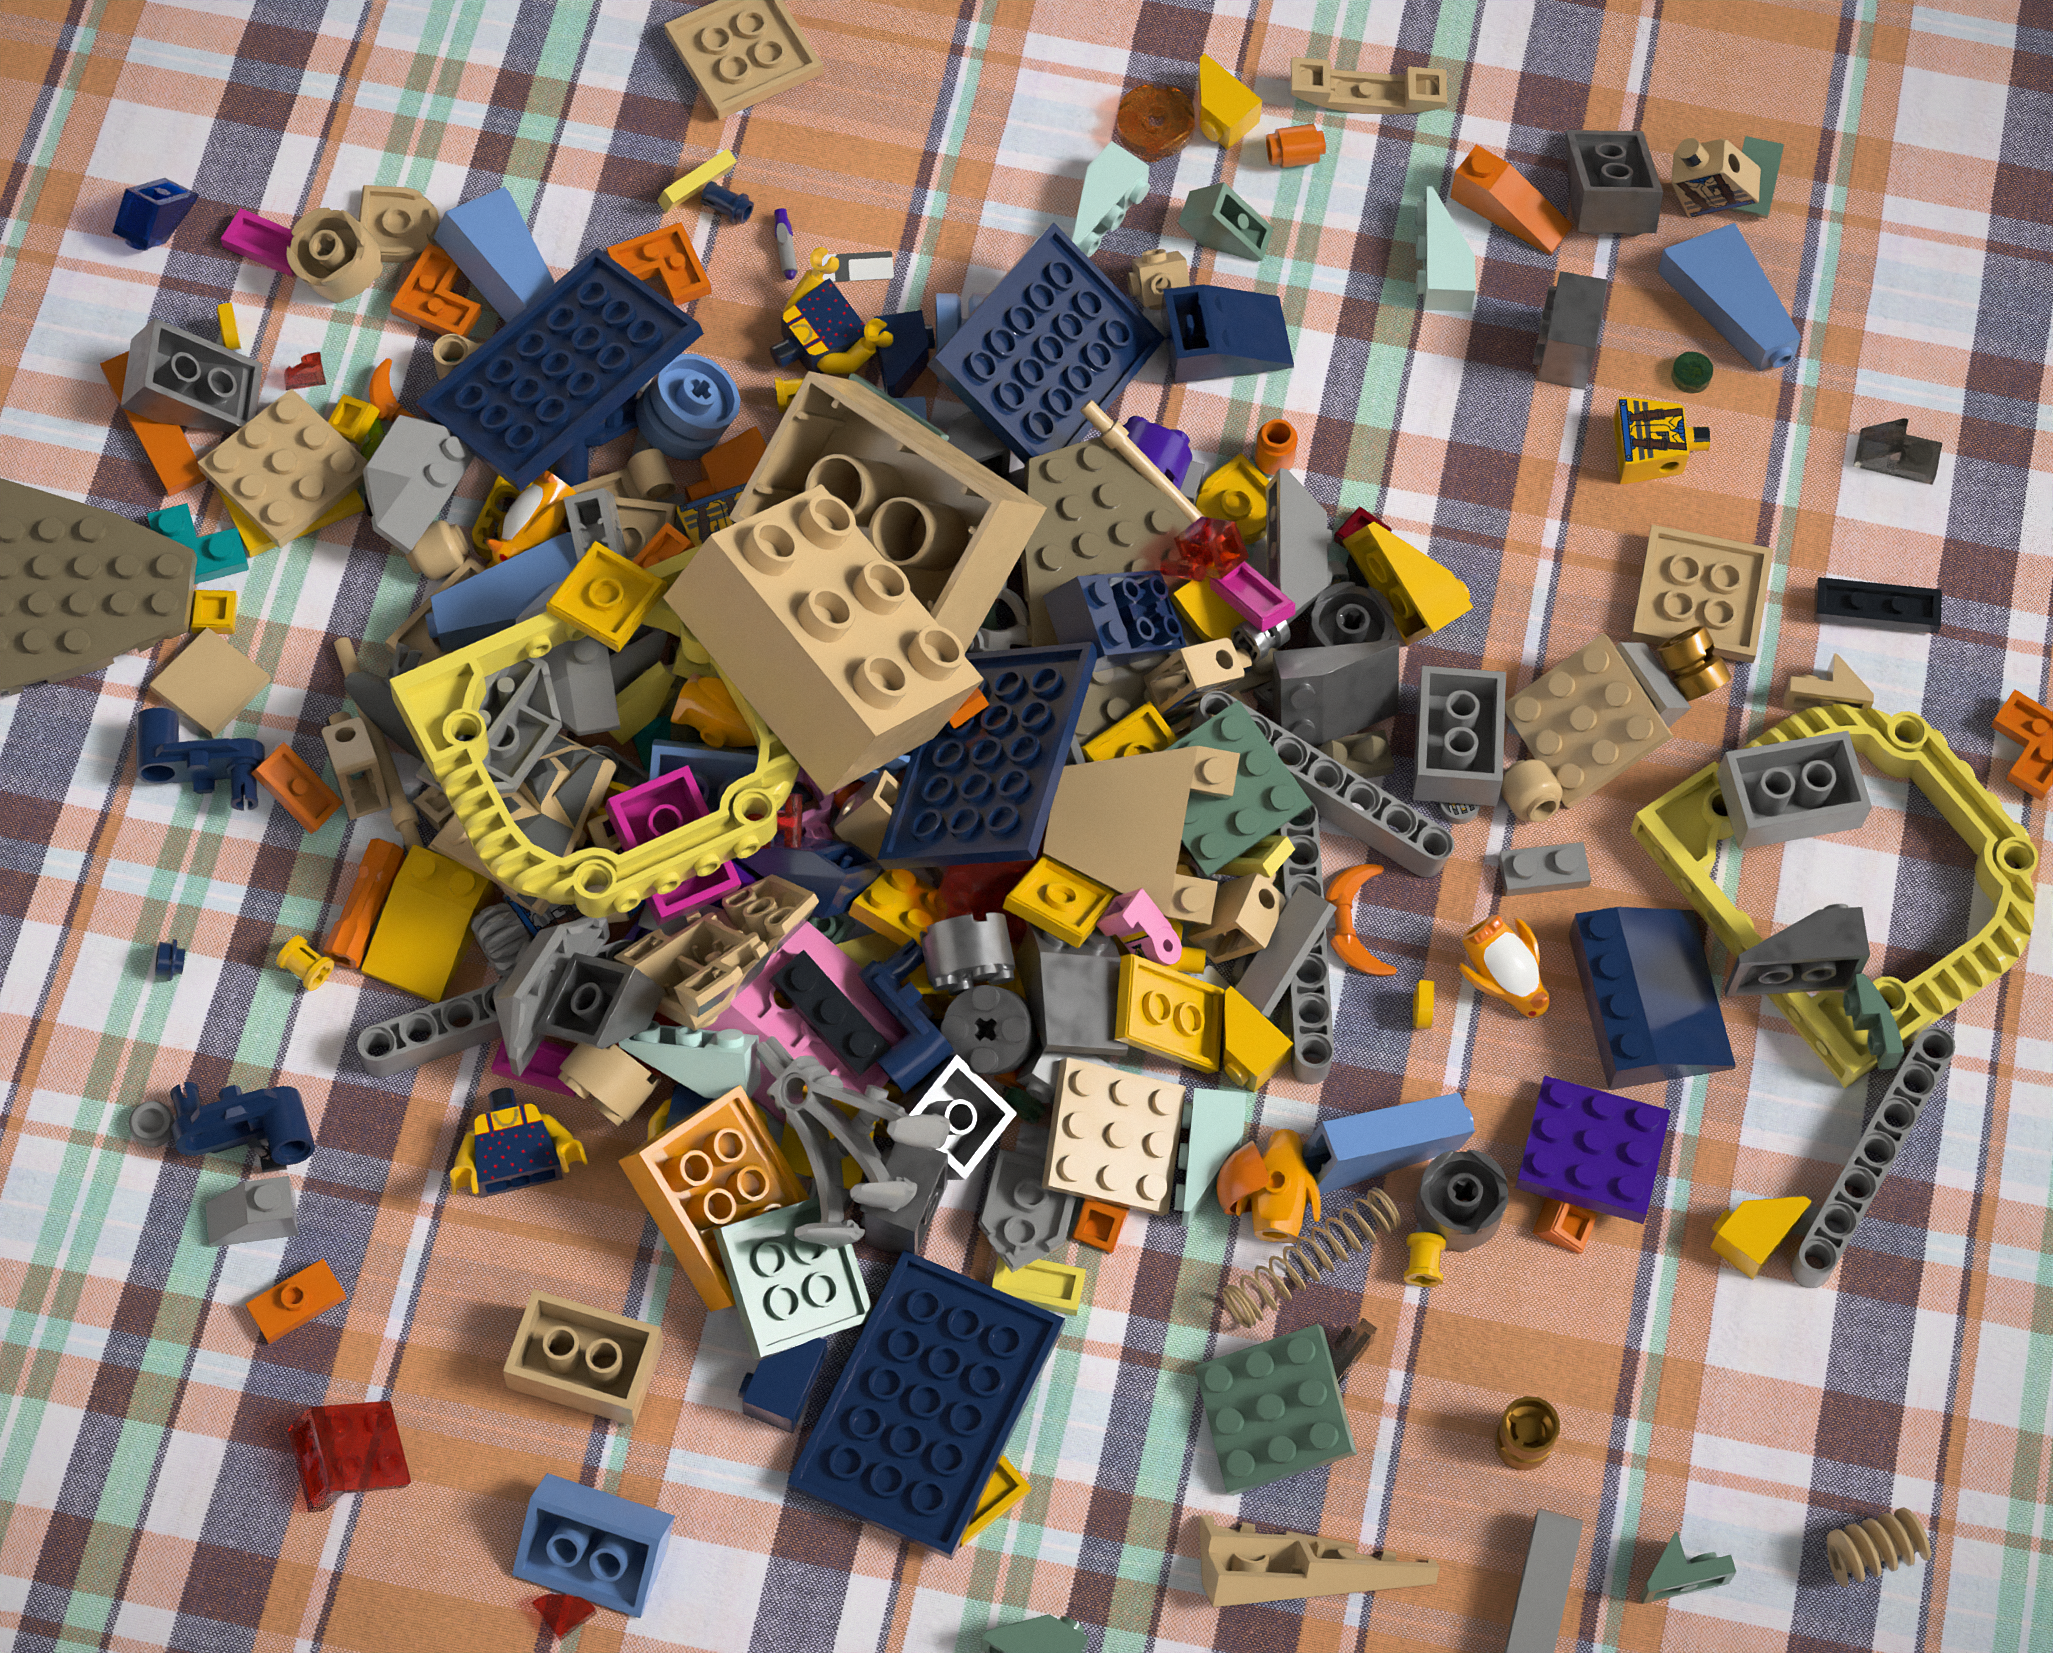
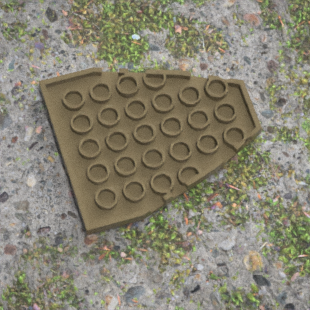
(1097, 523)
(82, 587)

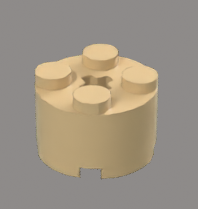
(334, 254)
(611, 1077)

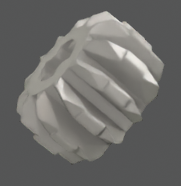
(500, 936)

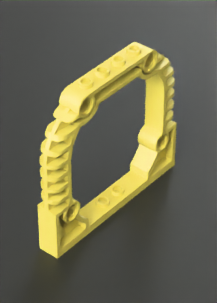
(443, 703)
(1683, 835)

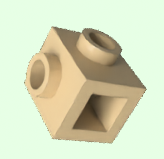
(1156, 272)

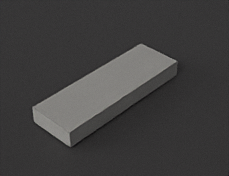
(1286, 951)

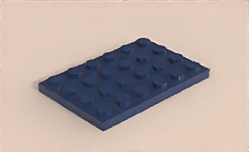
(1045, 348)
(559, 368)
(993, 779)
(926, 1404)

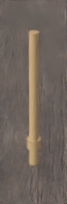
(1115, 436)
(402, 814)

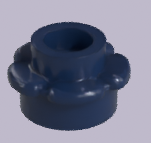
(169, 960)

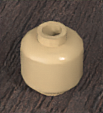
(439, 551)
(1531, 790)

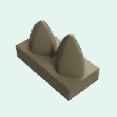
(1362, 753)

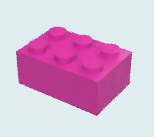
(655, 811)

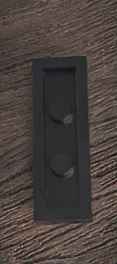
(1878, 605)
(829, 1014)

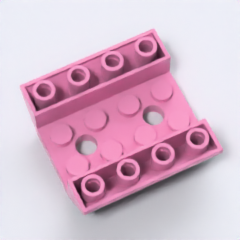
(758, 1014)

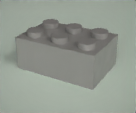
(1459, 736)
(1793, 790)

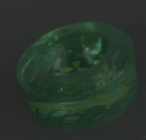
(1692, 372)
(1024, 1104)

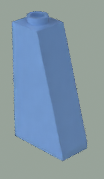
(495, 252)
(1733, 294)
(499, 594)
(1386, 1140)

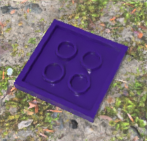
(1593, 1149)

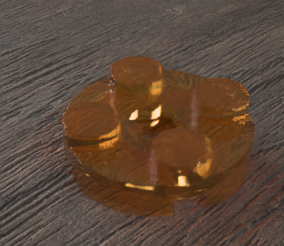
(1155, 141)

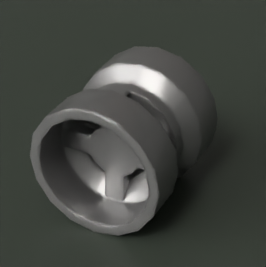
(1257, 642)

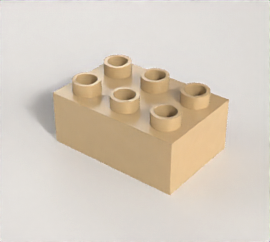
(910, 492)
(823, 637)

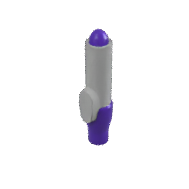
(784, 238)

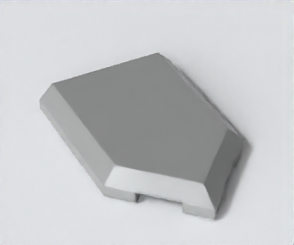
(1019, 1214)

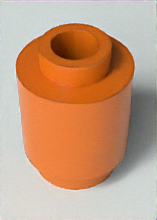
(1295, 146)
(1275, 446)

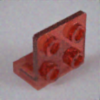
(983, 890)
(347, 1451)

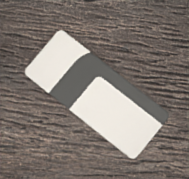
(861, 266)

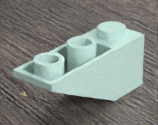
(1109, 189)
(1448, 261)
(701, 1058)
(1214, 1135)

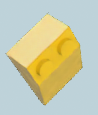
(1417, 587)
(427, 924)

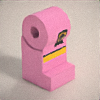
(1141, 928)

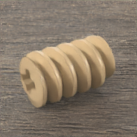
(1874, 1543)

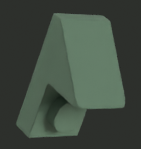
(1676, 1577)

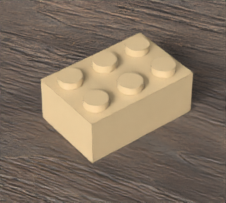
(583, 1357)

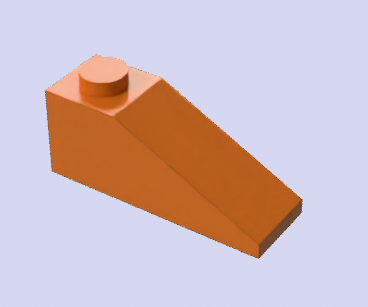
(1508, 200)

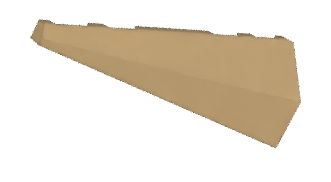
(1274, 1567)

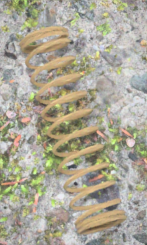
(1250, 1308)

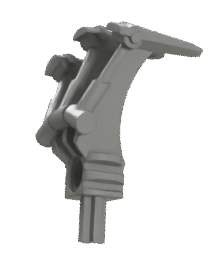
(817, 1114)

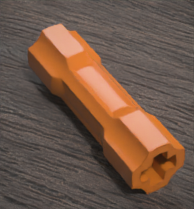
(353, 929)

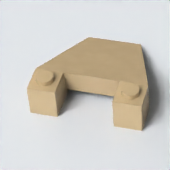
(1127, 821)

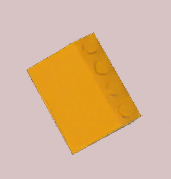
(707, 1176)

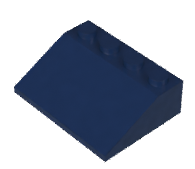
(1649, 995)

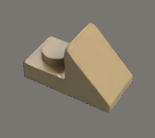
(1839, 688)

